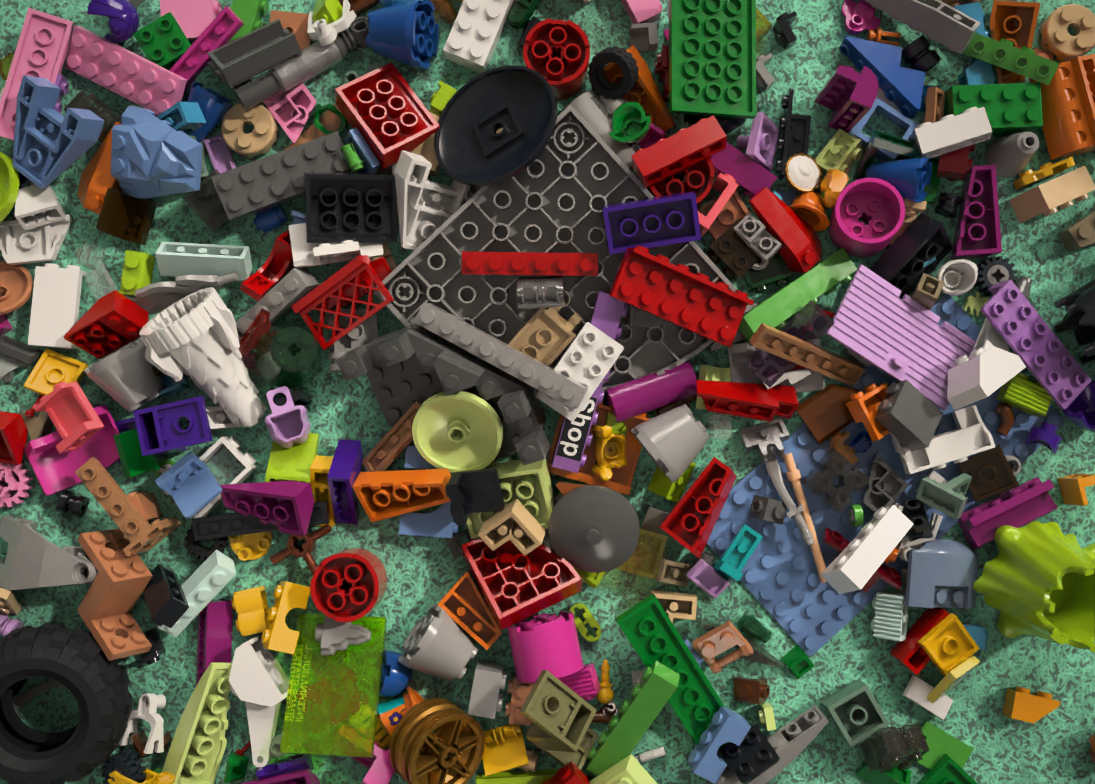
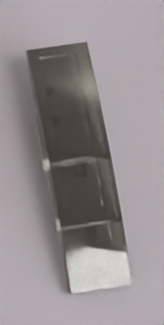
(759, 653)

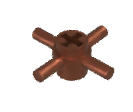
(308, 547)

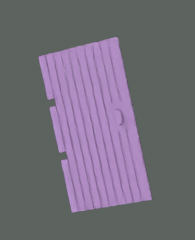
(898, 335)

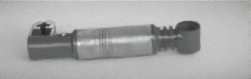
(297, 69)

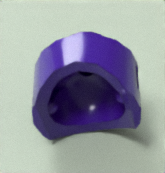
(1045, 435)

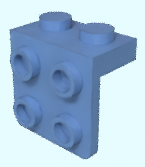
(190, 484)

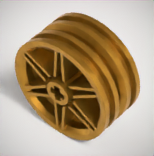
(436, 744)

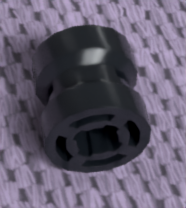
(73, 504)

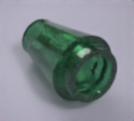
(753, 628)

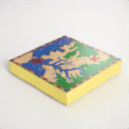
(952, 679)

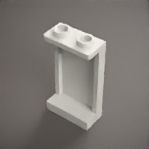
(55, 305)

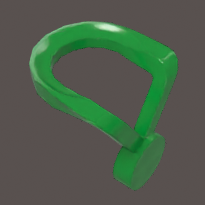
(318, 109)

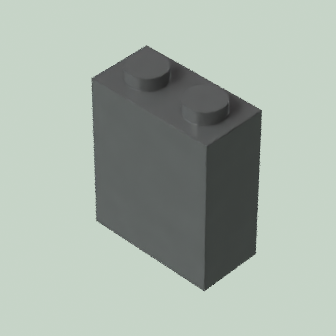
(909, 415)

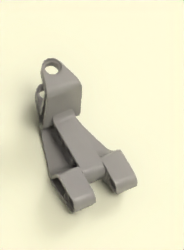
(37, 562)

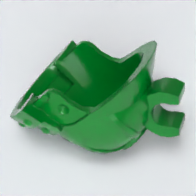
(630, 123)

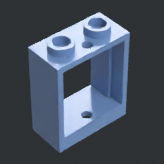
(893, 115)

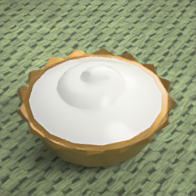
(803, 173)

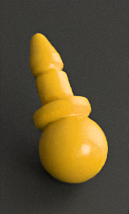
(606, 694)

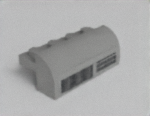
(600, 119)

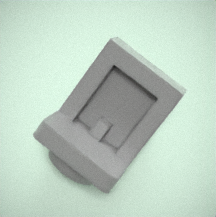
(763, 77)

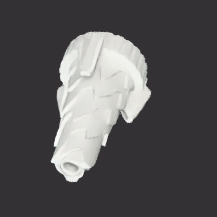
(202, 341)

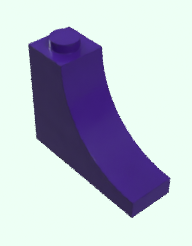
(341, 477)

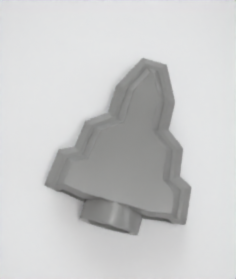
(339, 635)

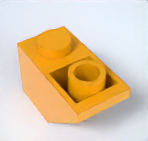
(1026, 706)

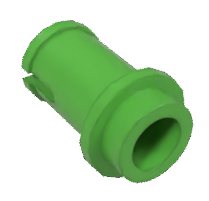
(352, 158)

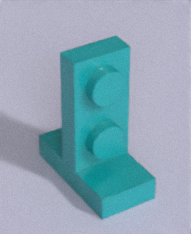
(738, 553)

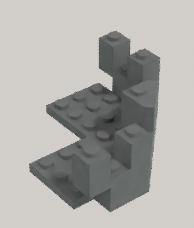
(418, 364)

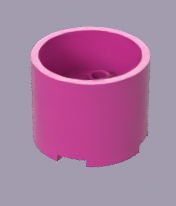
(873, 202)
(545, 644)

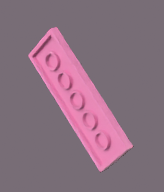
(38, 54)
(123, 71)

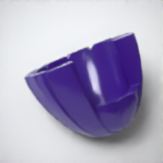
(122, 18)
(1082, 409)

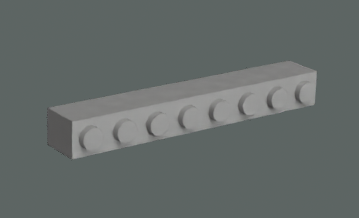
(501, 355)

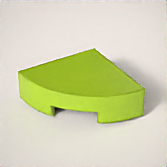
(617, 427)

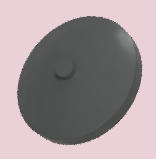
(594, 528)

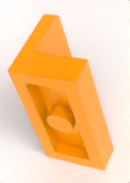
(1073, 488)

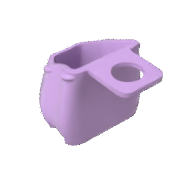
(288, 422)

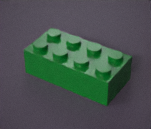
(1008, 106)

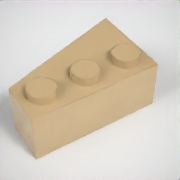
(1054, 193)

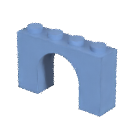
(431, 524)

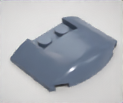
(942, 575)

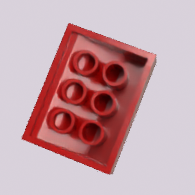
(385, 113)

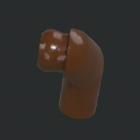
(1007, 418)

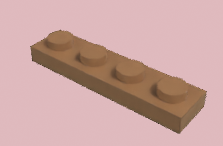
(392, 443)

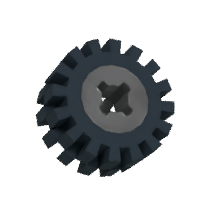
(986, 275)

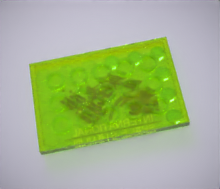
(333, 696)

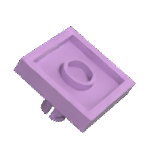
(762, 141)

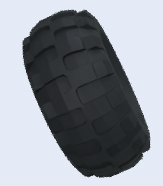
(95, 683)

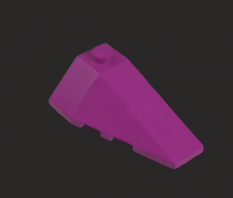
(278, 502)

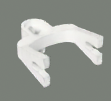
(327, 33)
(905, 545)
(147, 710)

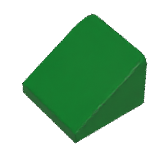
(797, 662)

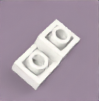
(917, 692)

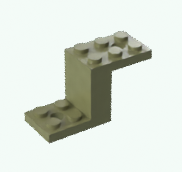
(559, 721)

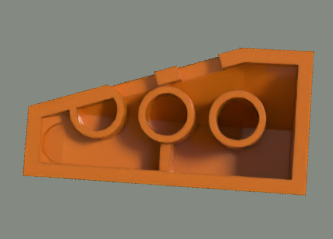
(1015, 23)
(644, 92)
(97, 177)

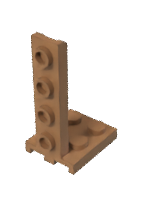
(122, 510)

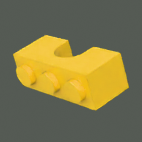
(278, 635)

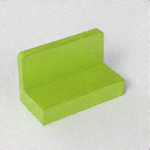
(664, 487)

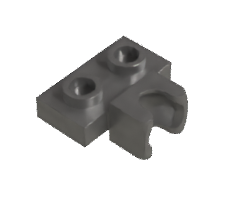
(766, 438)

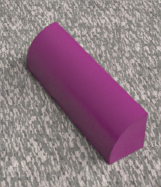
(651, 392)
(214, 635)

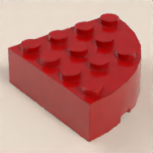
(519, 584)

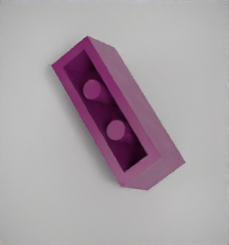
(743, 169)

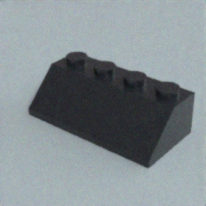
(905, 258)

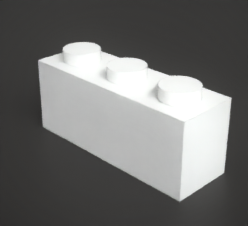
(952, 132)

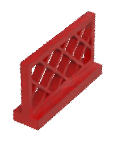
(333, 285)

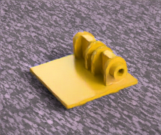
(504, 749)

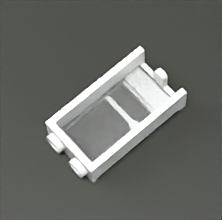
(227, 465)

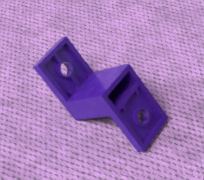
(161, 428)

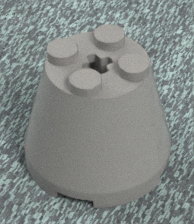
(127, 376)
(672, 440)
(438, 646)

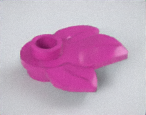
(859, 17)

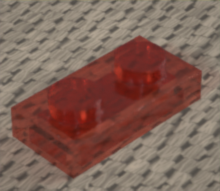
(251, 337)

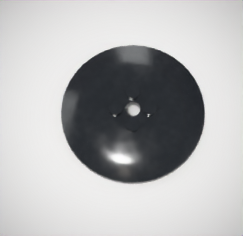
(496, 99)

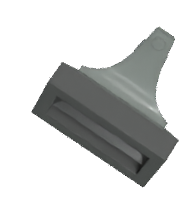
(14, 355)

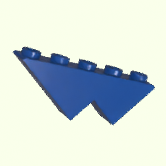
(899, 84)

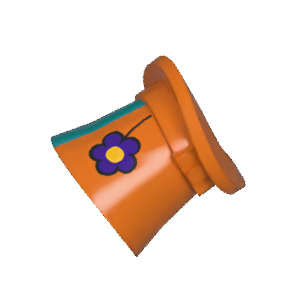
(394, 709)

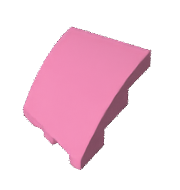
(292, 109)

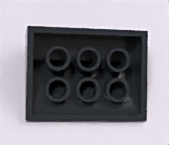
(350, 207)

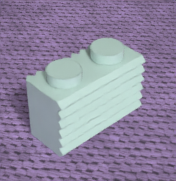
(890, 616)

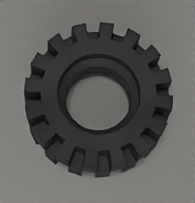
(200, 552)

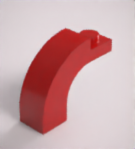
(272, 271)

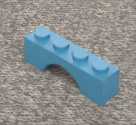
(978, 71)

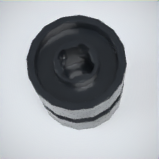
(920, 55)

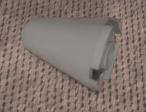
(1011, 152)

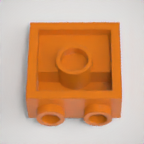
(865, 407)

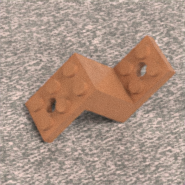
(114, 594)

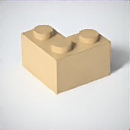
(513, 524)
(677, 604)

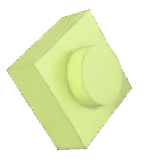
(766, 716)

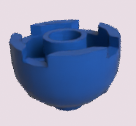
(394, 675)

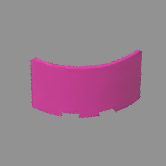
(58, 470)

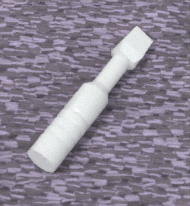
(651, 754)

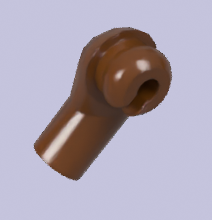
(605, 713)

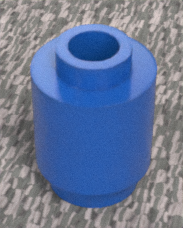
(270, 219)

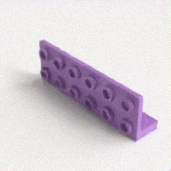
(1035, 343)

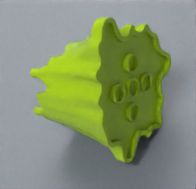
(1042, 584)

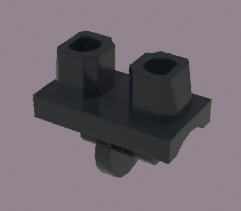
(916, 513)

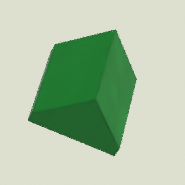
(235, 768)

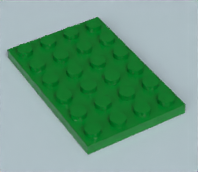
(712, 58)

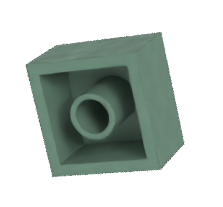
(855, 712)

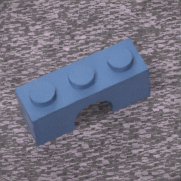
(724, 728)

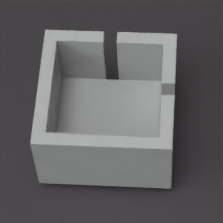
(485, 694)

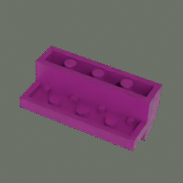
(848, 95)
(1011, 508)

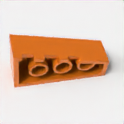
(400, 491)

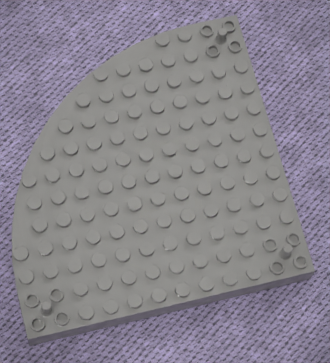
(547, 210)

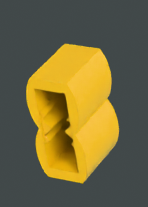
(251, 610)

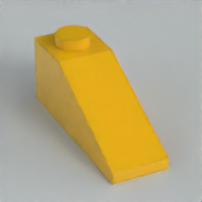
(319, 484)

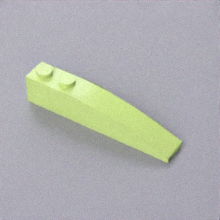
(201, 730)

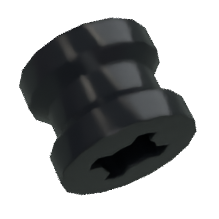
(947, 205)

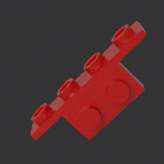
(382, 270)

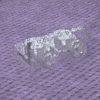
(99, 280)

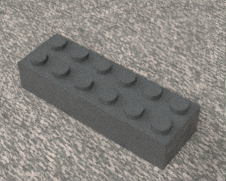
(277, 176)

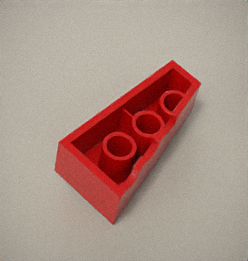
(700, 507)

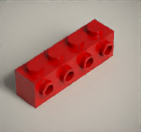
(679, 151)

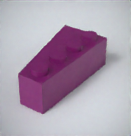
(978, 216)

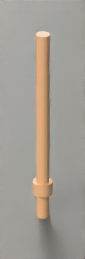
(794, 476)

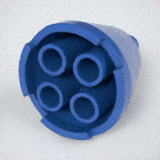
(405, 33)

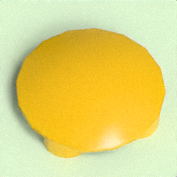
(251, 545)

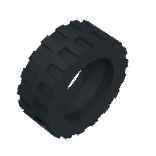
(626, 63)

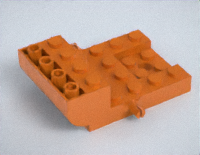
(1070, 108)

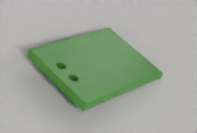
(941, 744)

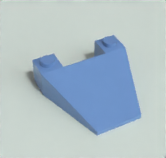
(46, 139)

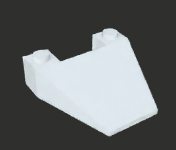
(424, 203)

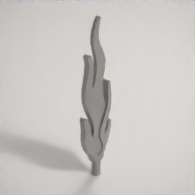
(161, 295)

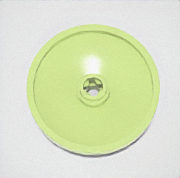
(457, 432)

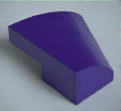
(291, 764)

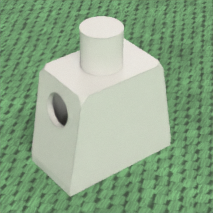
(37, 206)

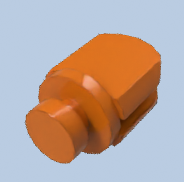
(878, 33)

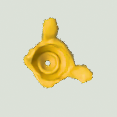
(604, 459)

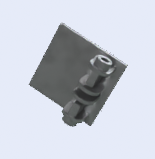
(540, 292)

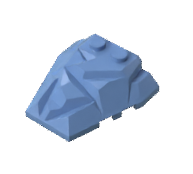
(153, 157)

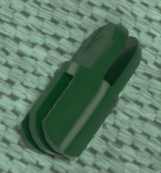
(521, 12)

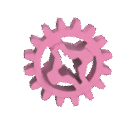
(16, 480)

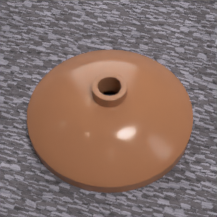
(15, 287)

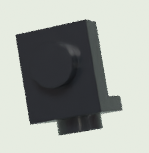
(783, 33)

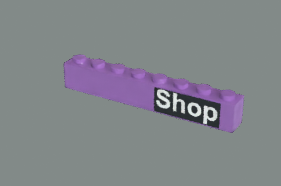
(575, 434)

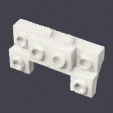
(953, 445)

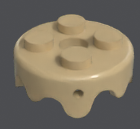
(1058, 40)
(253, 143)

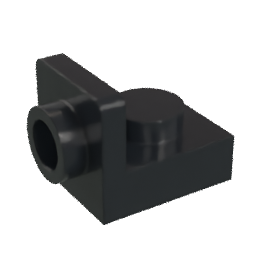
(156, 649)

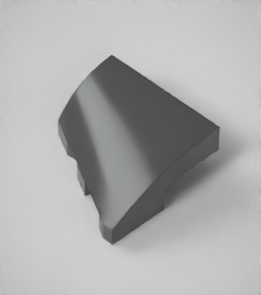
(883, 486)

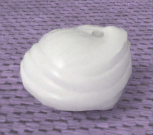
(958, 276)

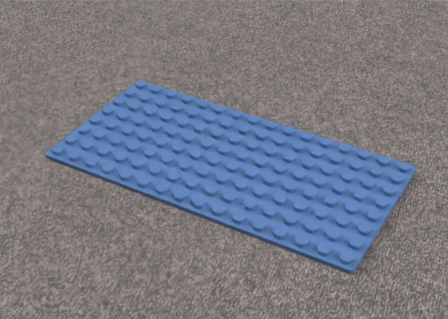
(783, 568)

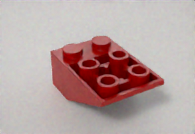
(108, 325)

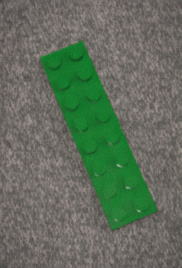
(658, 640)

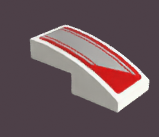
(793, 373)

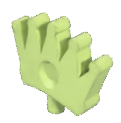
(975, 304)

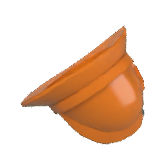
(811, 209)

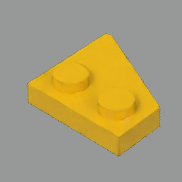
(1046, 171)

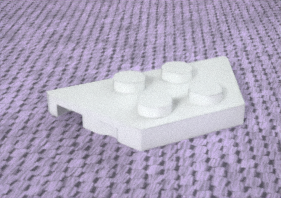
(34, 244)

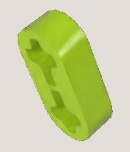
(588, 618)

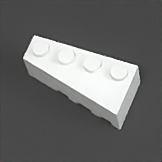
(867, 550)

